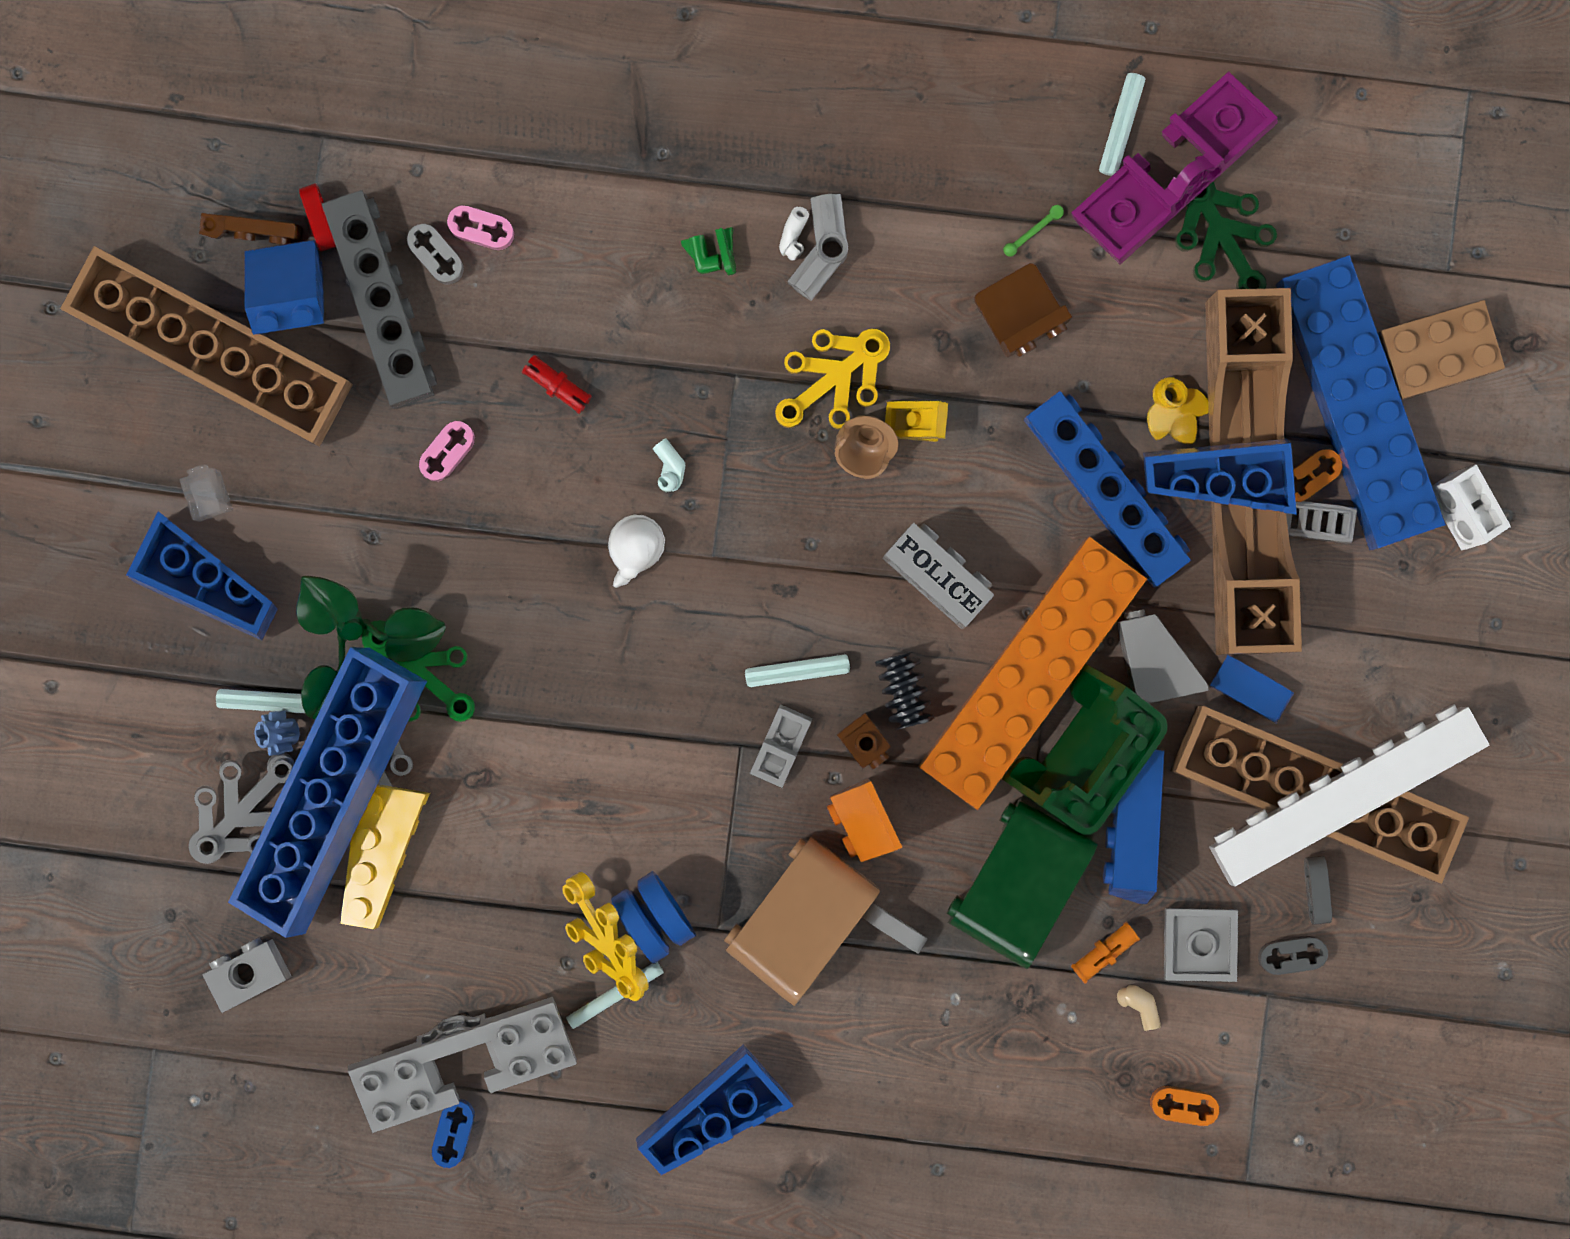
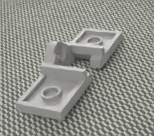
(409, 1085)

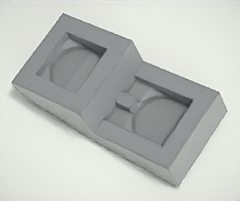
(781, 746)

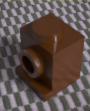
(855, 732)

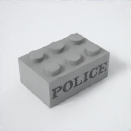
(939, 574)

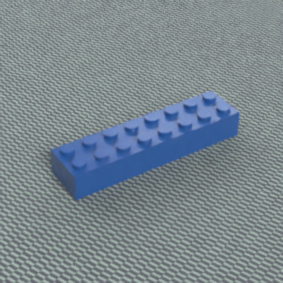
(1361, 404)
(327, 791)

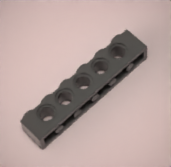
(342, 216)

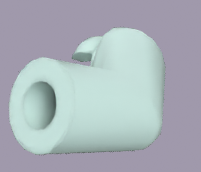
(673, 466)

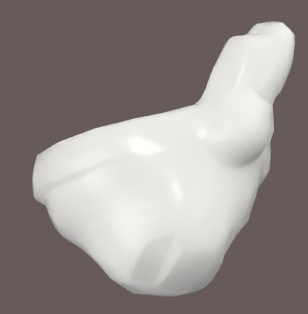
(634, 546)

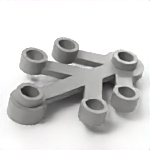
(235, 813)

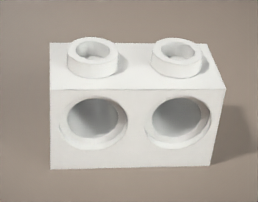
(1469, 508)

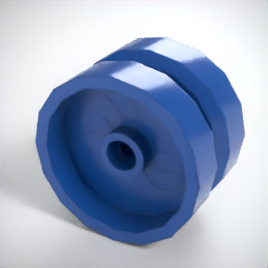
(649, 920)

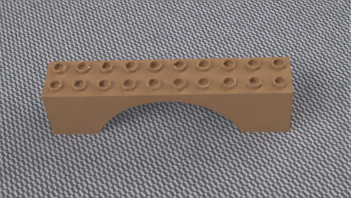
(1246, 403)

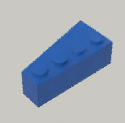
(1235, 474)
(192, 576)
(716, 1109)

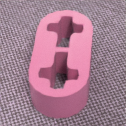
(483, 219)
(439, 446)

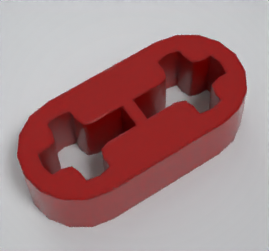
(312, 203)

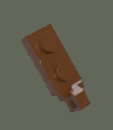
(247, 228)

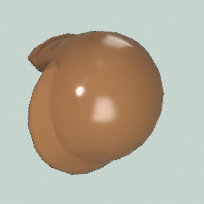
(865, 446)

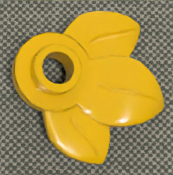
(1178, 415)

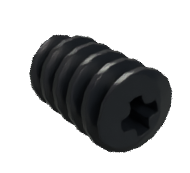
(904, 690)

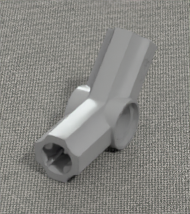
(828, 227)

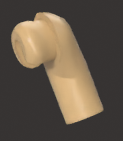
(1143, 1002)

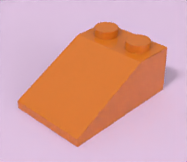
(864, 821)

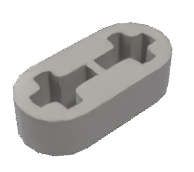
(442, 249)
(895, 928)

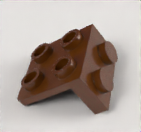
(1021, 311)

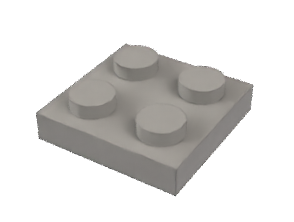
(1200, 944)

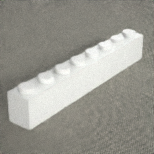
(1348, 795)

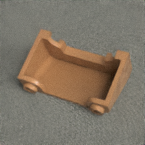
(802, 920)

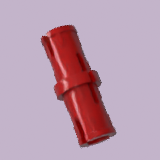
(556, 384)

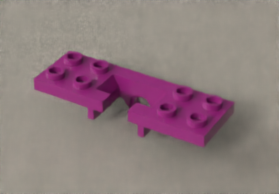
(1134, 206)

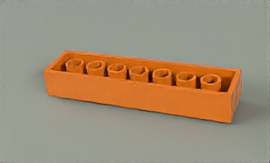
(1032, 672)

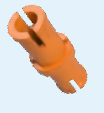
(1105, 952)

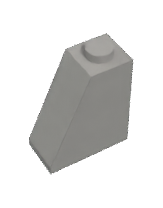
(1155, 661)

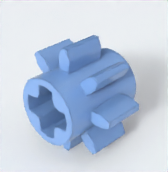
(276, 733)

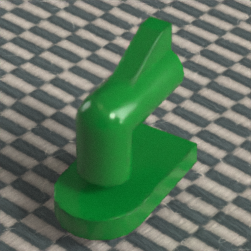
(704, 263)

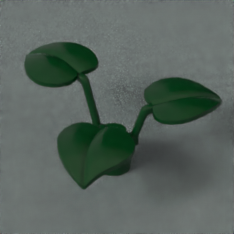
(329, 605)

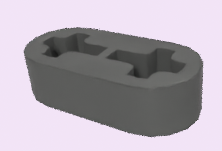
(1318, 890)
(1294, 964)

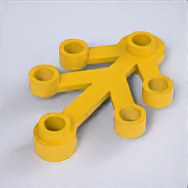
(837, 374)
(604, 937)

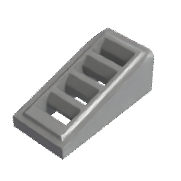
(1347, 529)

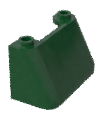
(1094, 755)
(1023, 883)

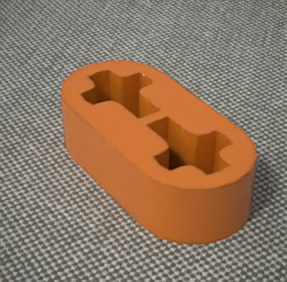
(1322, 479)
(1183, 1114)

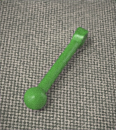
(1055, 213)

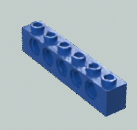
(1044, 424)

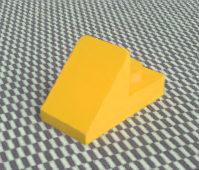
(917, 419)

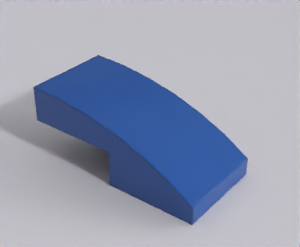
(1252, 689)

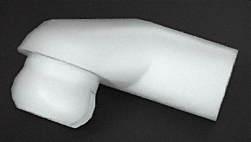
(792, 230)

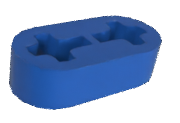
(461, 1135)

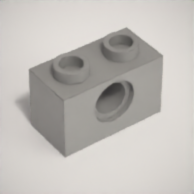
(230, 989)

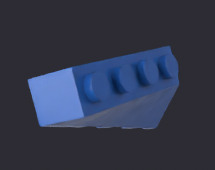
(1136, 836)

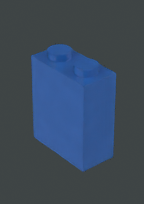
(284, 287)

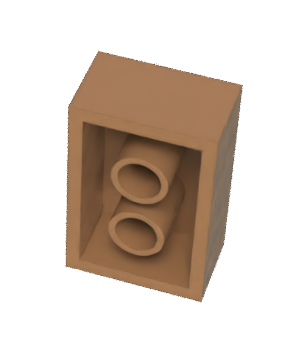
(1442, 350)

